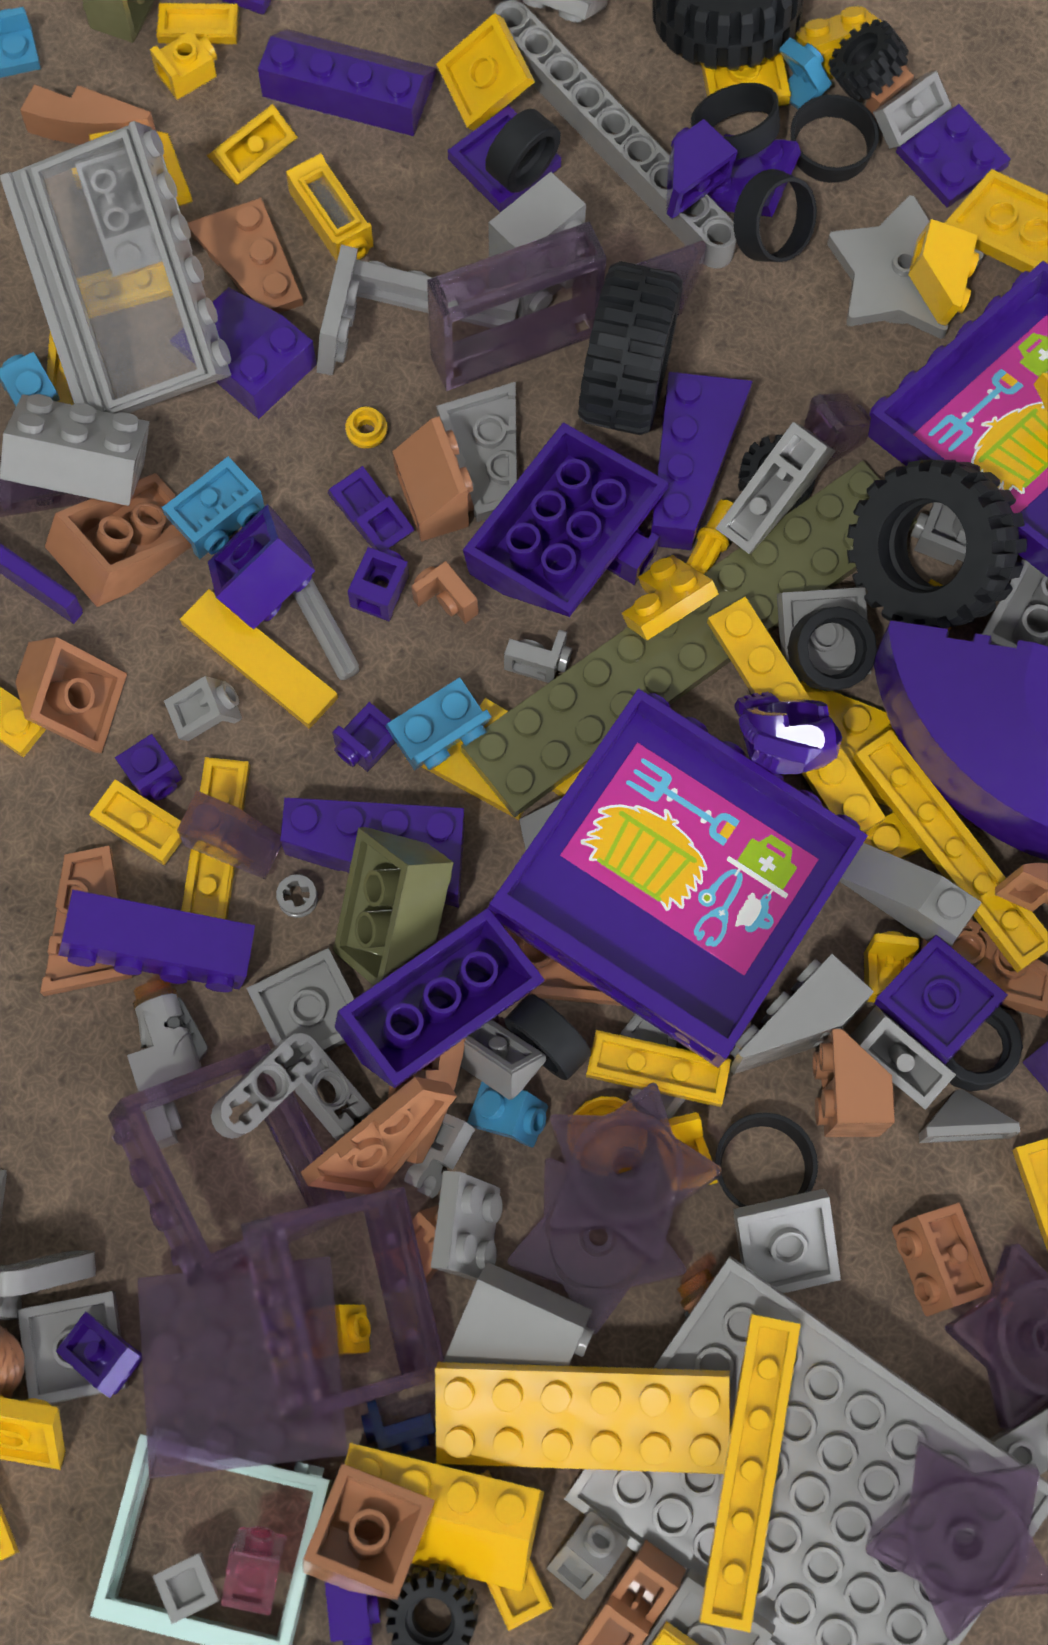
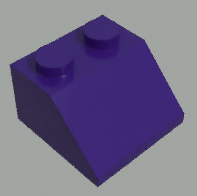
(260, 568)

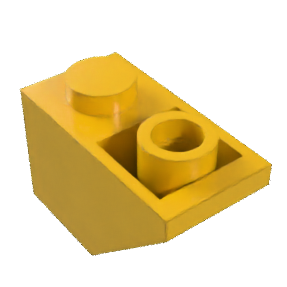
(941, 268)

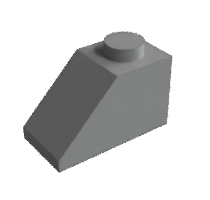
(907, 1060)

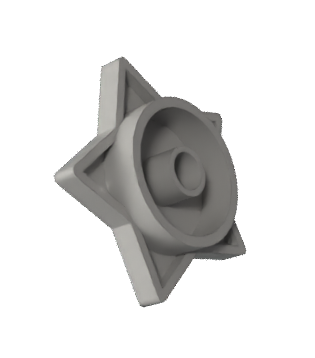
(879, 269)

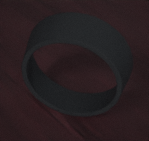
(740, 99)
(842, 108)
(749, 210)
(782, 1124)

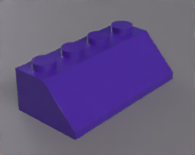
(345, 81)
(437, 999)

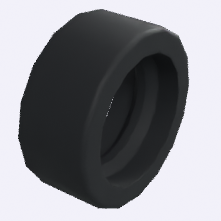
(522, 150)
(864, 645)
(549, 1033)
(1010, 1056)

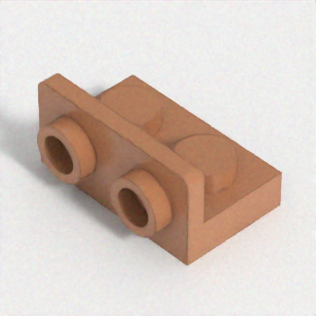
(942, 1259)

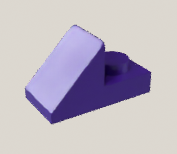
(99, 1355)

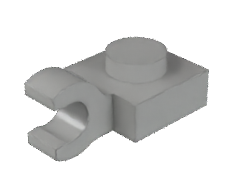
(445, 1151)

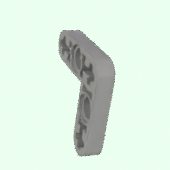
(300, 1078)
(46, 1272)

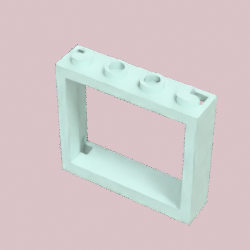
(192, 1628)

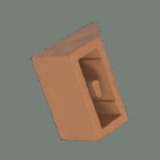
(432, 480)
(854, 1089)

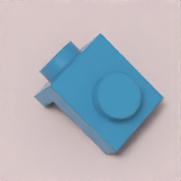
(808, 76)
(27, 377)
(516, 1118)

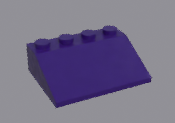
(562, 522)

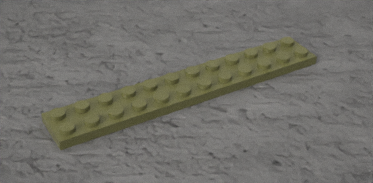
(568, 718)

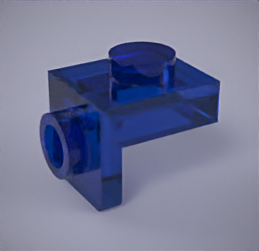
(409, 1434)

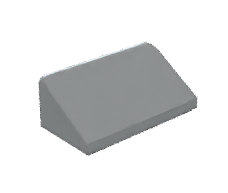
(501, 1059)

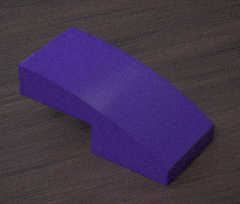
(370, 510)

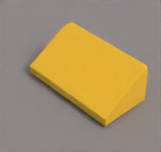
(253, 145)

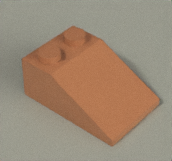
(114, 545)

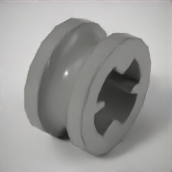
(288, 906)

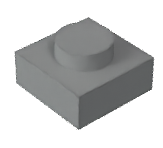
(186, 1588)

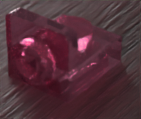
(253, 1569)

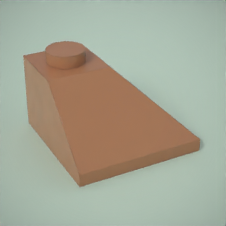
(69, 691)
(367, 1534)

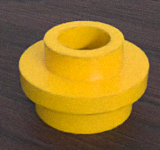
(366, 416)

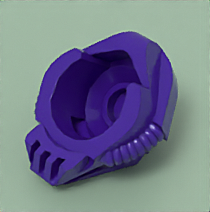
(787, 733)

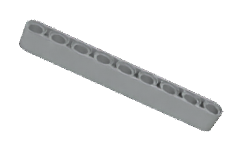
(570, 88)

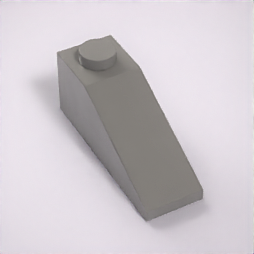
(775, 487)
(911, 894)

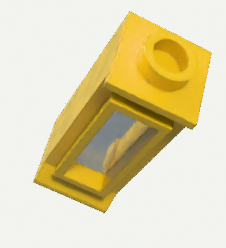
(329, 207)

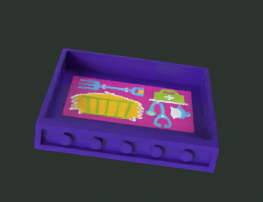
(982, 406)
(677, 876)

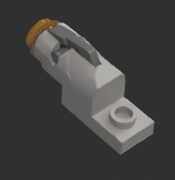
(171, 1050)

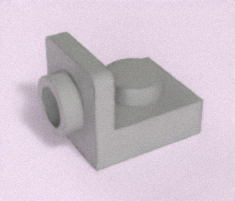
(536, 662)
(202, 707)
(588, 1555)

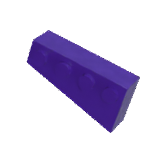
(695, 441)
(327, 831)

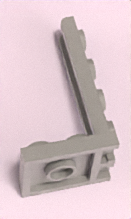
(382, 284)

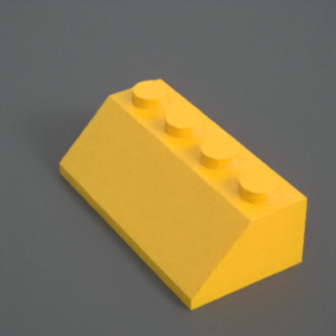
(476, 1520)

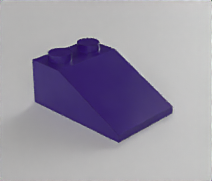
(264, 350)

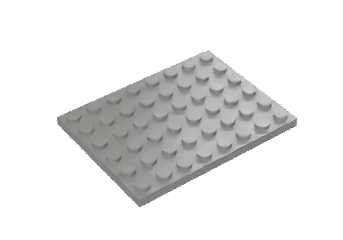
(836, 1480)

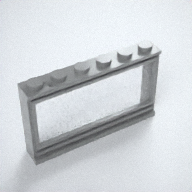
(117, 272)

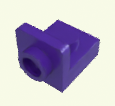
(149, 769)

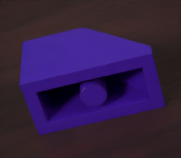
(696, 165)

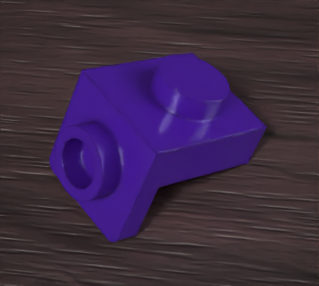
(363, 738)

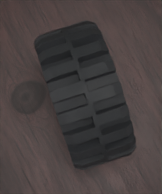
(726, 30)
(629, 347)
(883, 533)

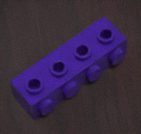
(156, 941)

